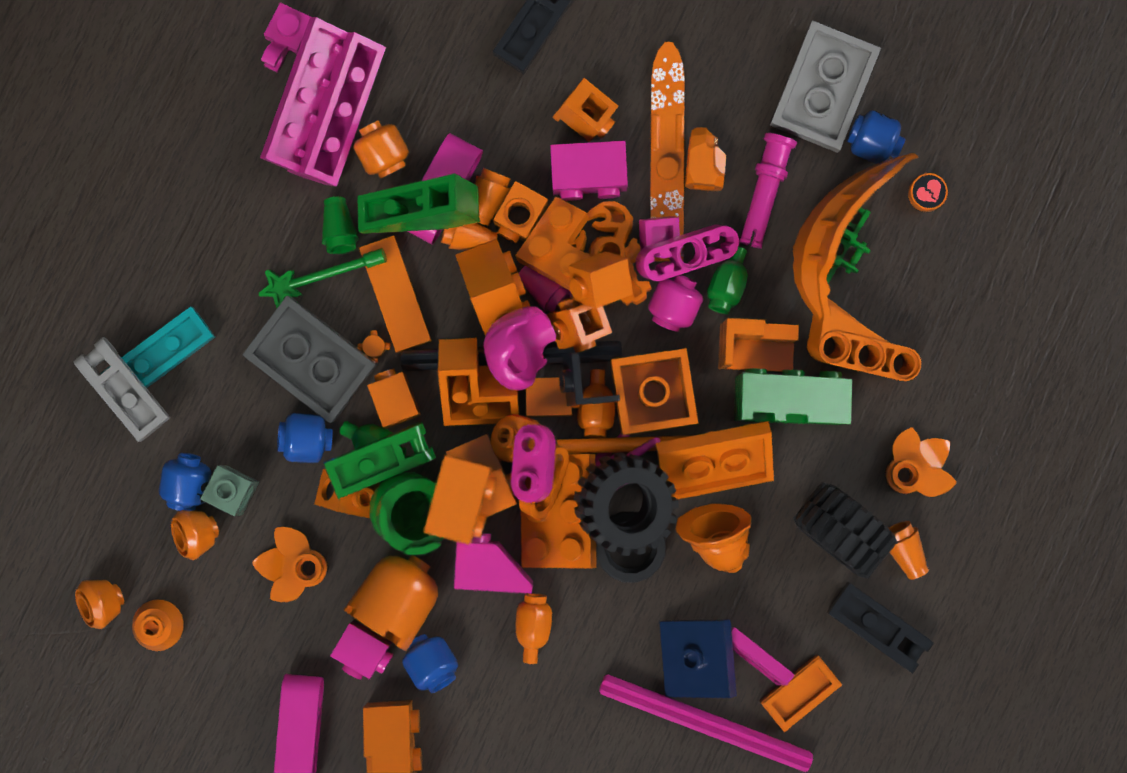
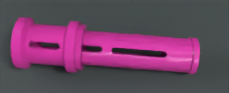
(770, 172)

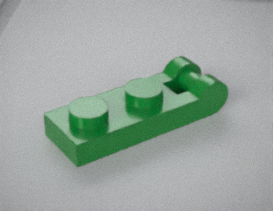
(378, 460)

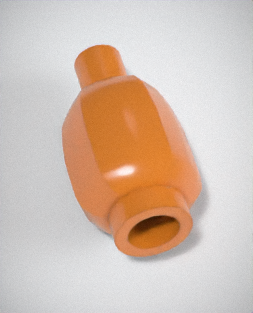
(599, 417)
(533, 625)

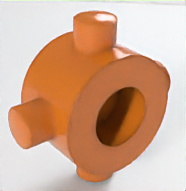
(374, 346)

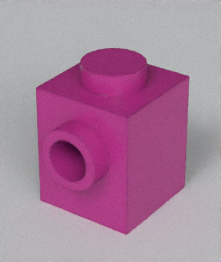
(362, 651)

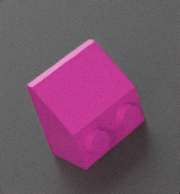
(489, 567)

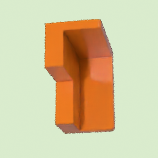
(756, 345)

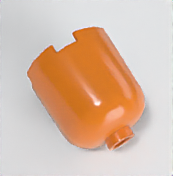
(395, 599)

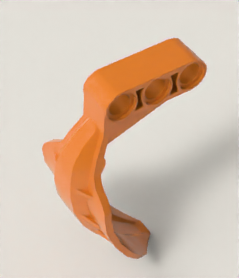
(813, 258)

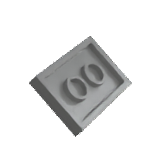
(825, 86)

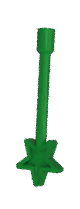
(285, 285)

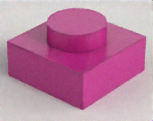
(658, 230)

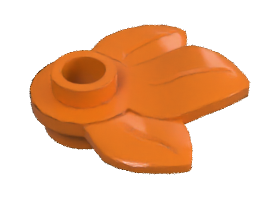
(923, 462)
(285, 565)

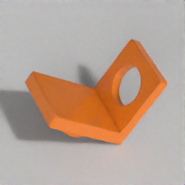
(353, 504)

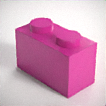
(589, 169)

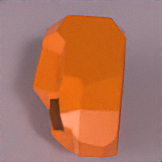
(704, 162)

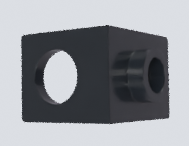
(571, 383)

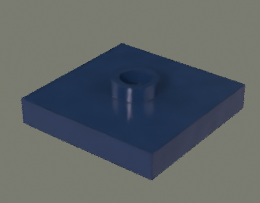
(698, 658)

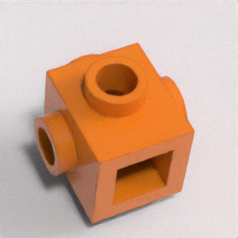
(578, 325)

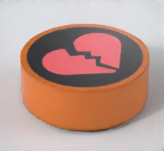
(927, 192)

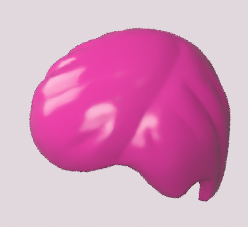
(517, 345)

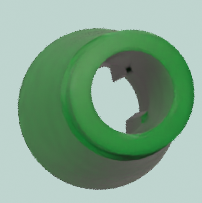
(338, 227)

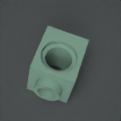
(229, 490)

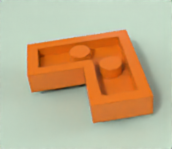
(550, 246)

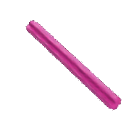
(706, 723)

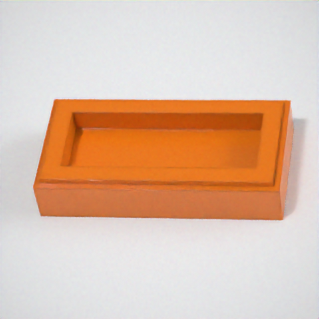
(803, 693)

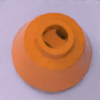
(193, 533)
(98, 602)
(166, 630)

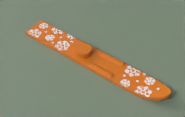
(667, 137)

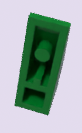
(420, 206)

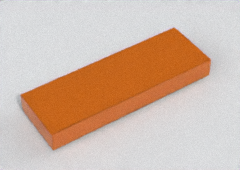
(397, 297)

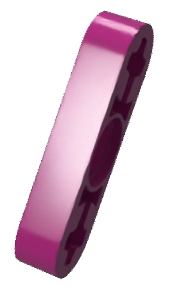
(672, 247)

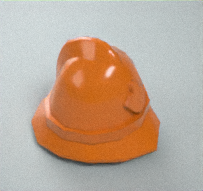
(717, 534)

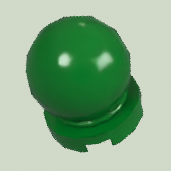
(401, 512)

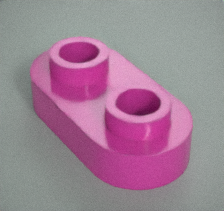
(536, 463)

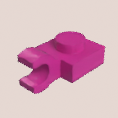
(285, 33)

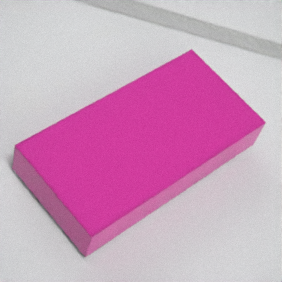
(760, 659)

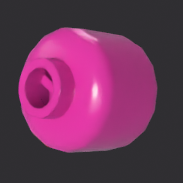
(675, 303)

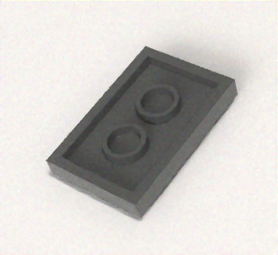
(309, 359)

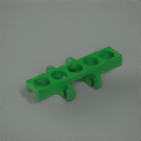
(860, 247)

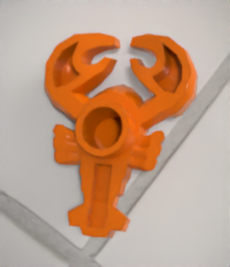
(620, 222)

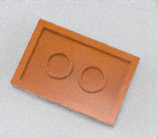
(718, 460)
(558, 537)

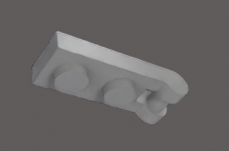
(122, 390)

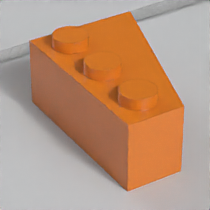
(390, 737)

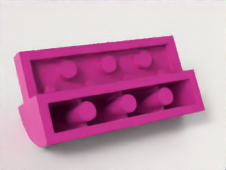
(323, 102)

